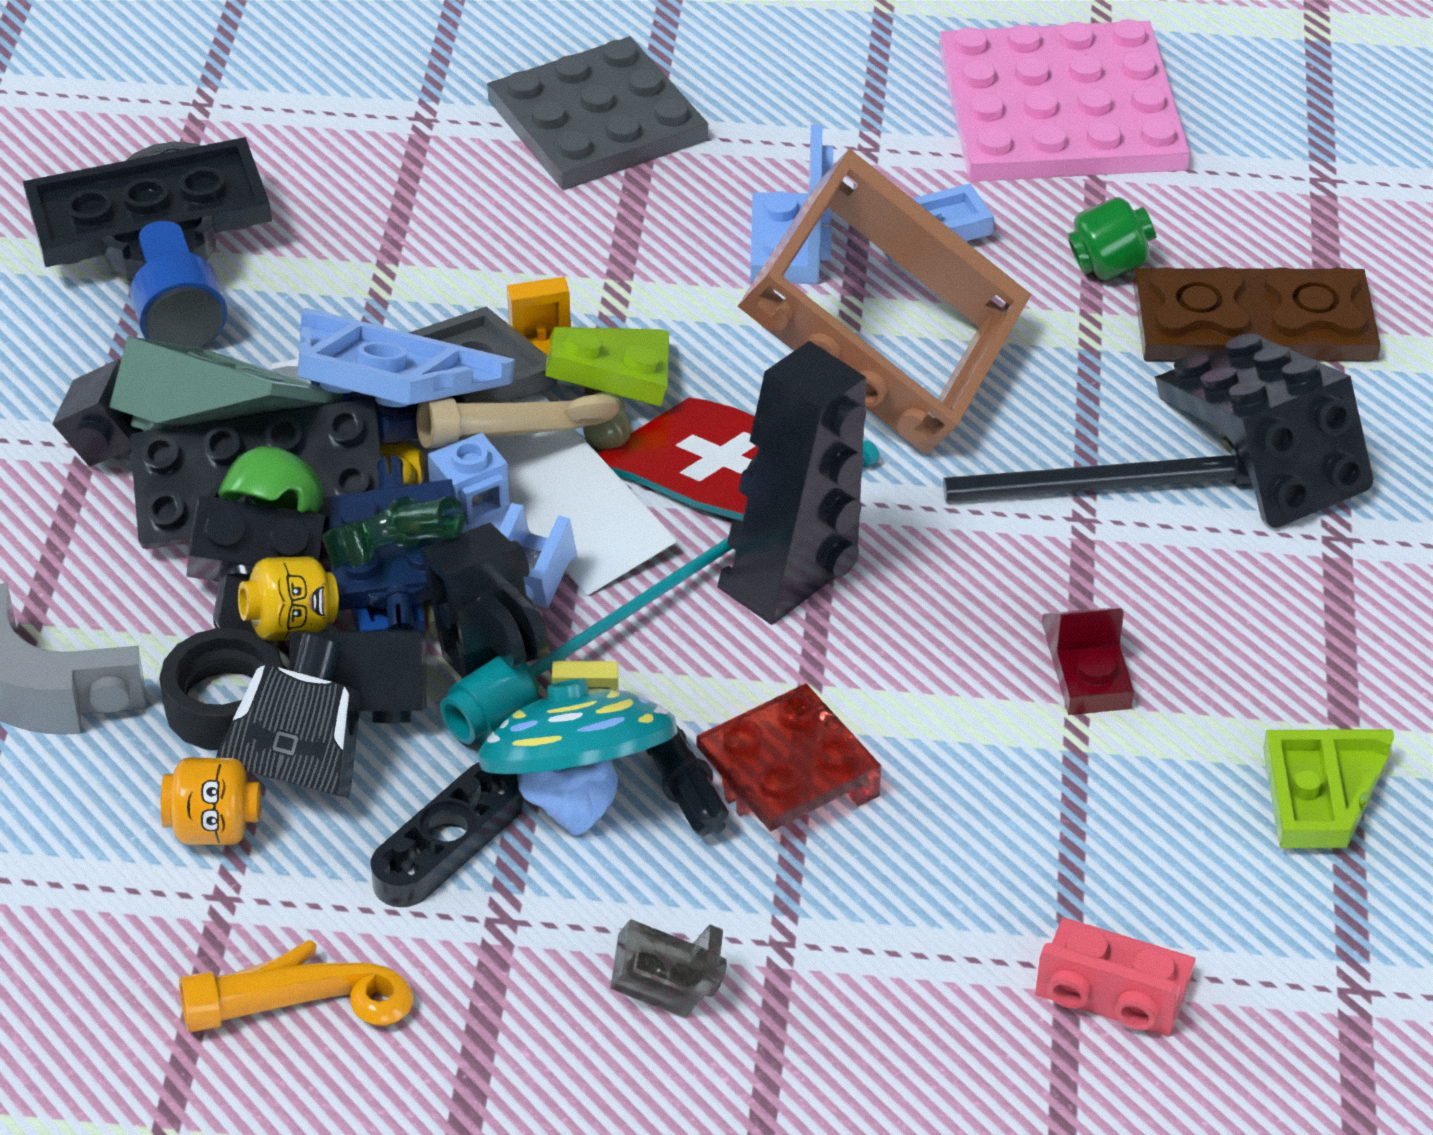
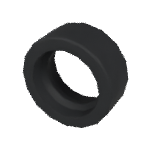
(205, 656)

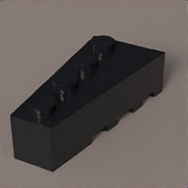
(799, 484)

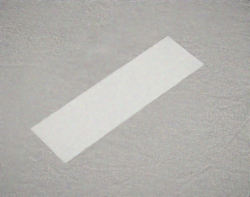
(567, 478)

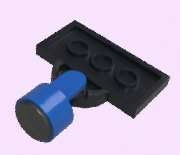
(155, 225)

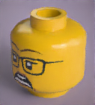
(288, 597)

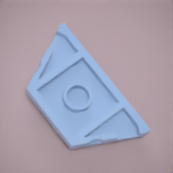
(392, 363)

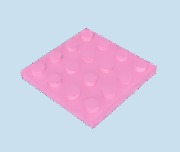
(1062, 101)

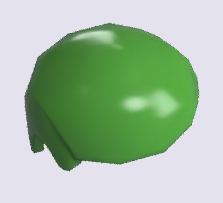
(273, 479)

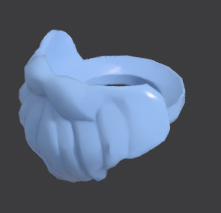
(572, 795)

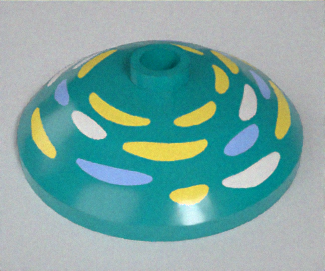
(575, 730)

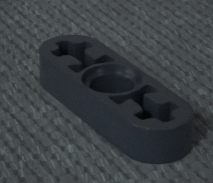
(438, 858)

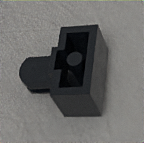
(235, 536)
(483, 600)

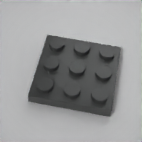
(597, 112)

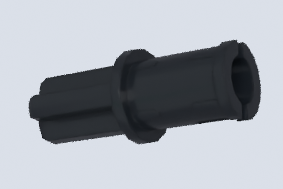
(689, 783)

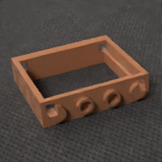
(926, 251)

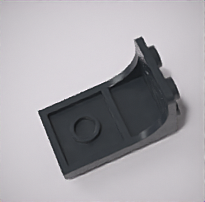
(1286, 419)

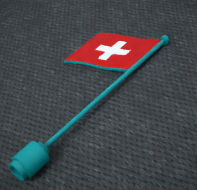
(685, 453)

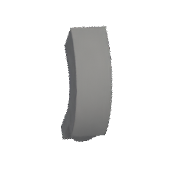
(54, 688)

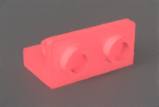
(1114, 976)

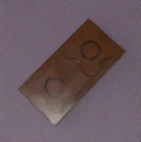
(1307, 310)

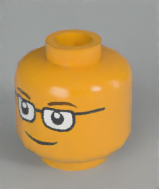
(209, 801)

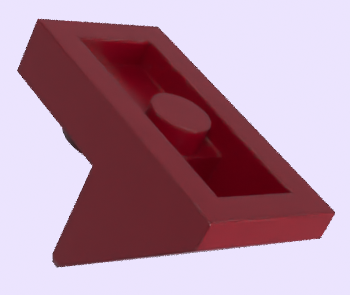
(1089, 659)

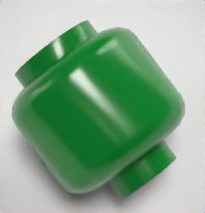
(1111, 239)

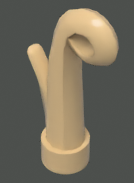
(447, 422)

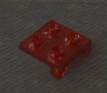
(789, 759)

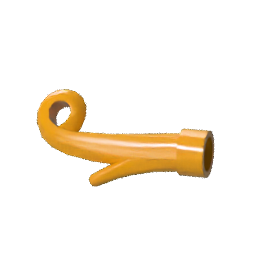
(287, 982)

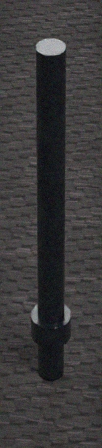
(1097, 477)

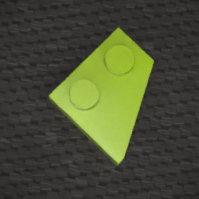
(612, 360)
(1323, 782)

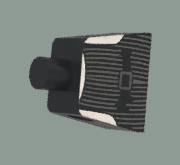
(298, 722)

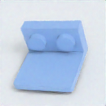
(776, 211)

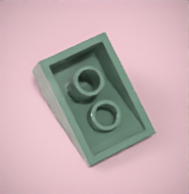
(191, 385)

